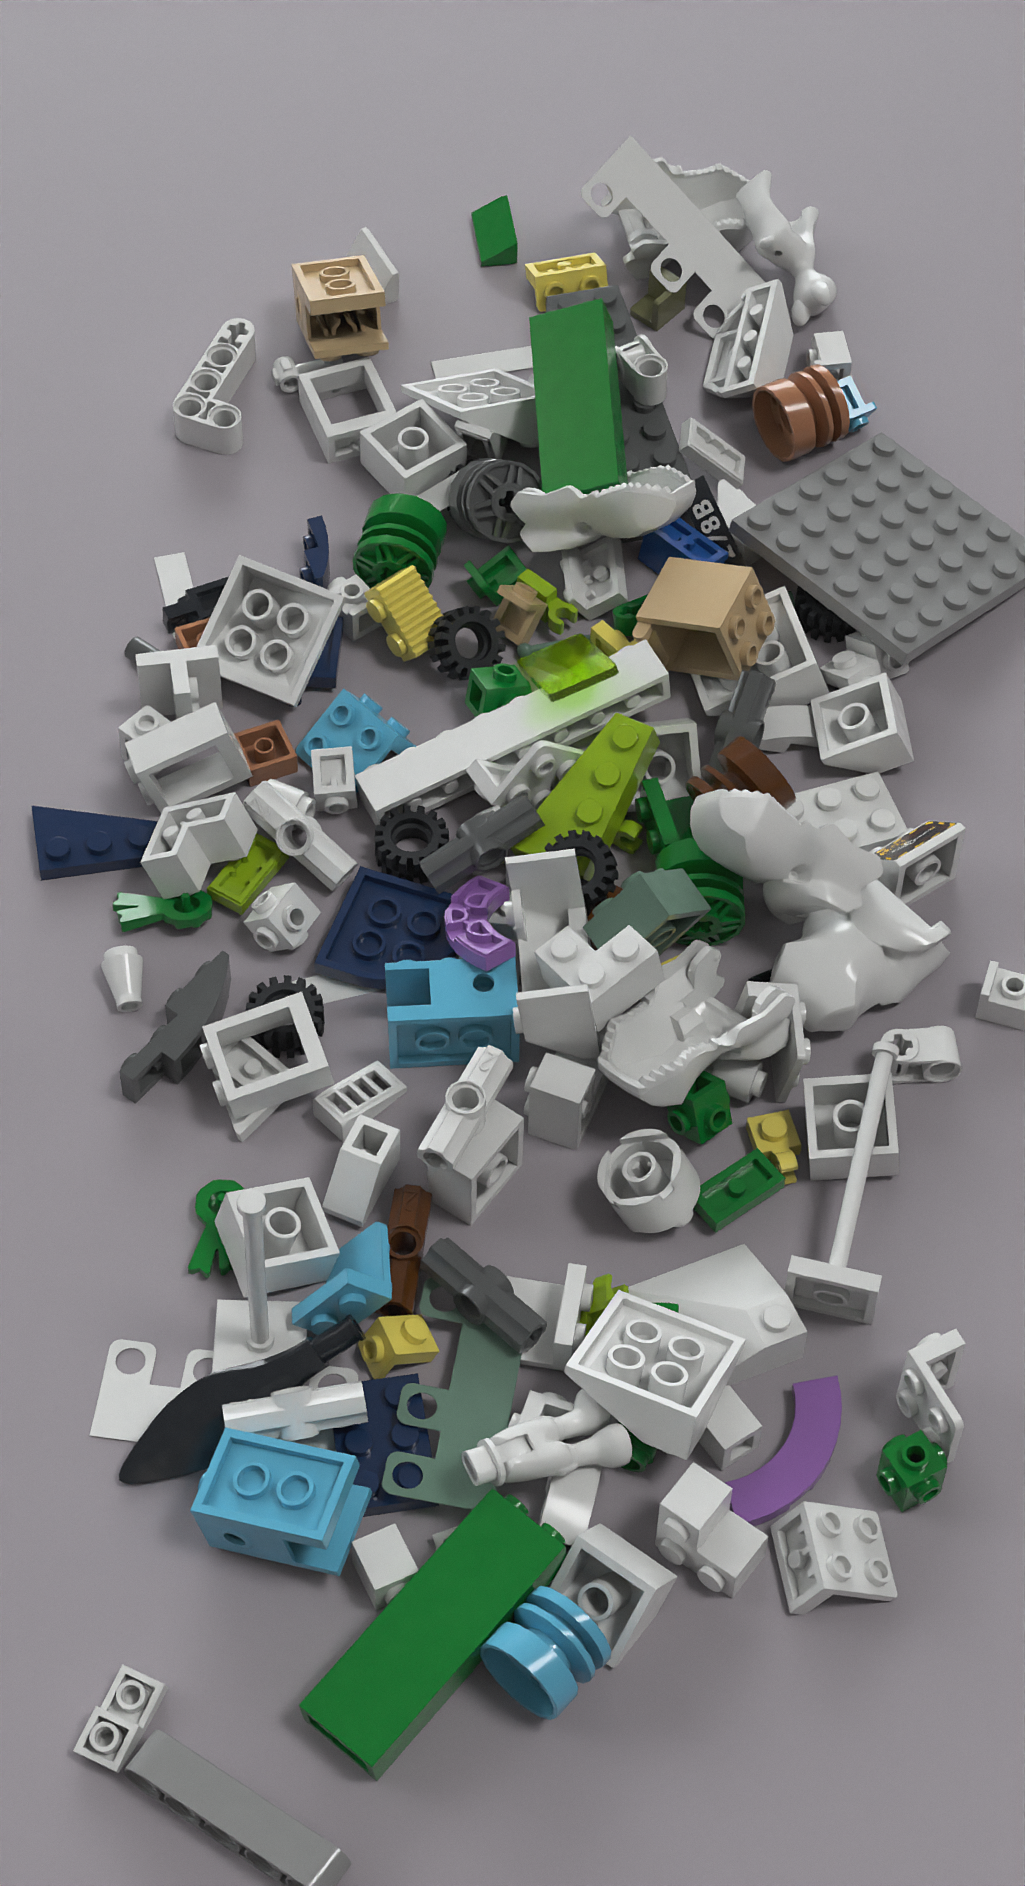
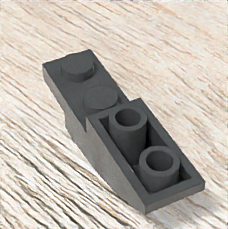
(176, 1046)

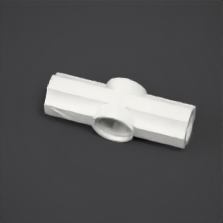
(319, 852)
(455, 1127)
(299, 1411)

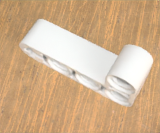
(202, 404)

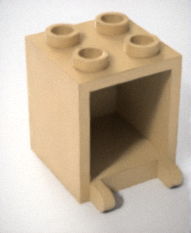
(705, 618)

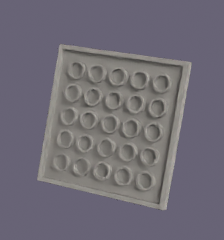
(888, 547)

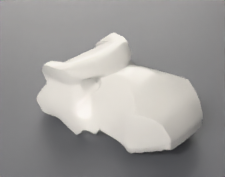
(709, 189)
(629, 510)
(797, 863)
(859, 958)
(683, 1029)

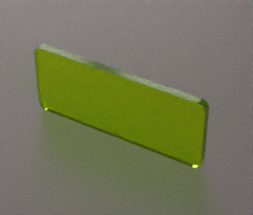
(567, 667)

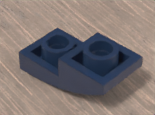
(316, 553)

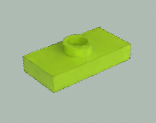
(246, 878)

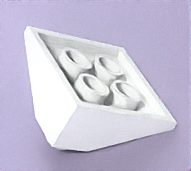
(485, 399)
(270, 629)
(783, 657)
(737, 1297)
(655, 1371)

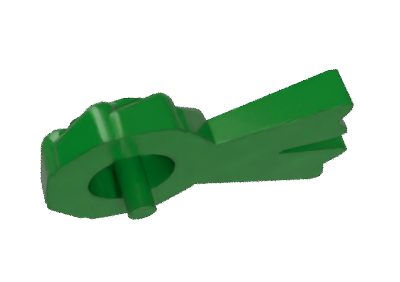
(180, 911)
(207, 1207)

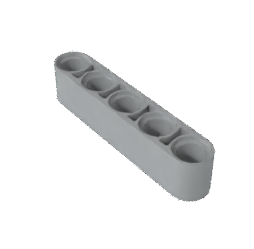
(234, 1814)

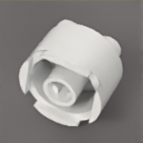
(649, 1182)

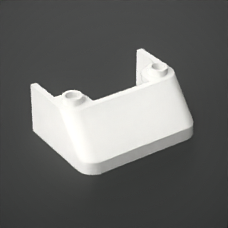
(544, 902)

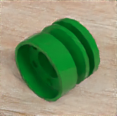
(399, 534)
(716, 884)

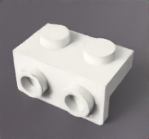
(595, 577)

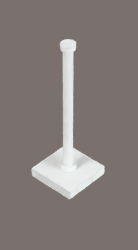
(832, 1286)
(254, 1326)

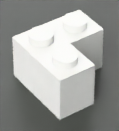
(193, 838)
(615, 973)
(563, 1098)
(707, 1536)

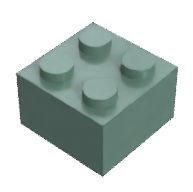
(654, 904)

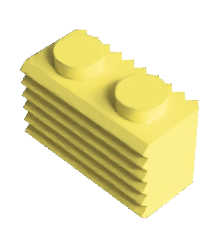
(404, 611)

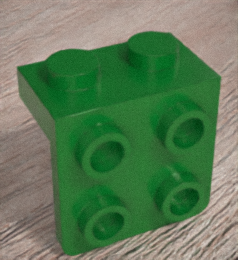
(663, 819)

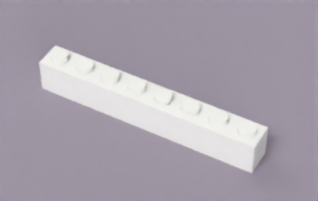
(437, 769)

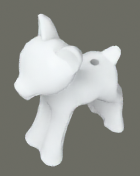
(787, 246)

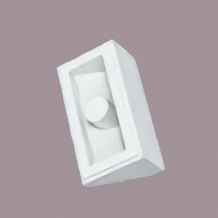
(382, 267)

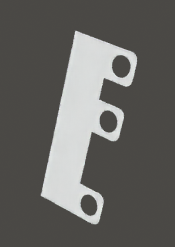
(689, 233)
(131, 1403)

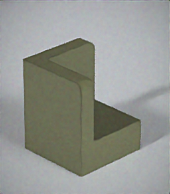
(659, 304)

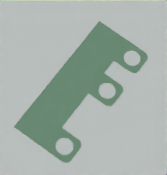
(469, 1411)

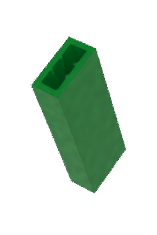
(577, 398)
(433, 1633)

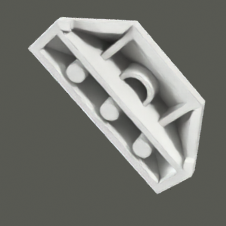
(751, 343)

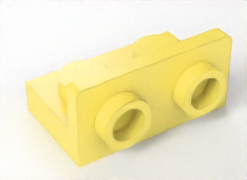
(565, 276)

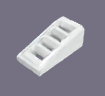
(481, 441)
(340, 1123)

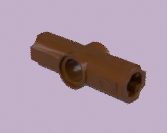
(406, 1232)

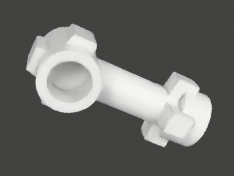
(286, 372)

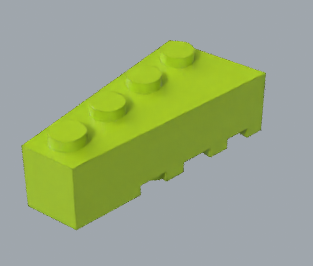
(596, 789)

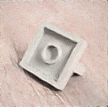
(179, 680)

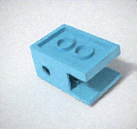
(449, 1010)
(281, 1501)

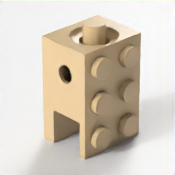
(339, 307)

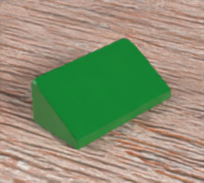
(495, 233)

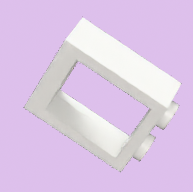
(340, 439)
(179, 741)
(276, 1087)

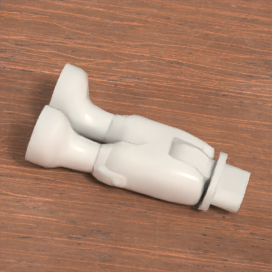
(537, 1450)

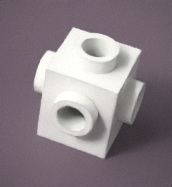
(281, 917)

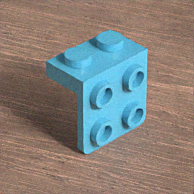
(356, 724)
(355, 1286)

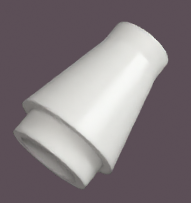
(124, 975)

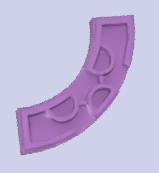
(469, 925)
(799, 1461)

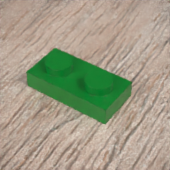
(738, 1189)

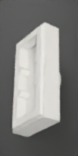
(711, 453)

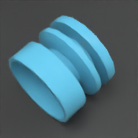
(545, 1652)

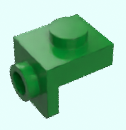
(498, 571)

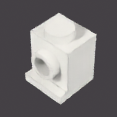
(831, 352)
(354, 606)
(1002, 997)

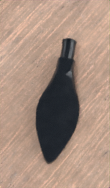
(192, 1423)

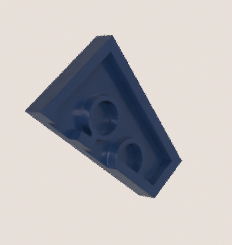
(87, 842)

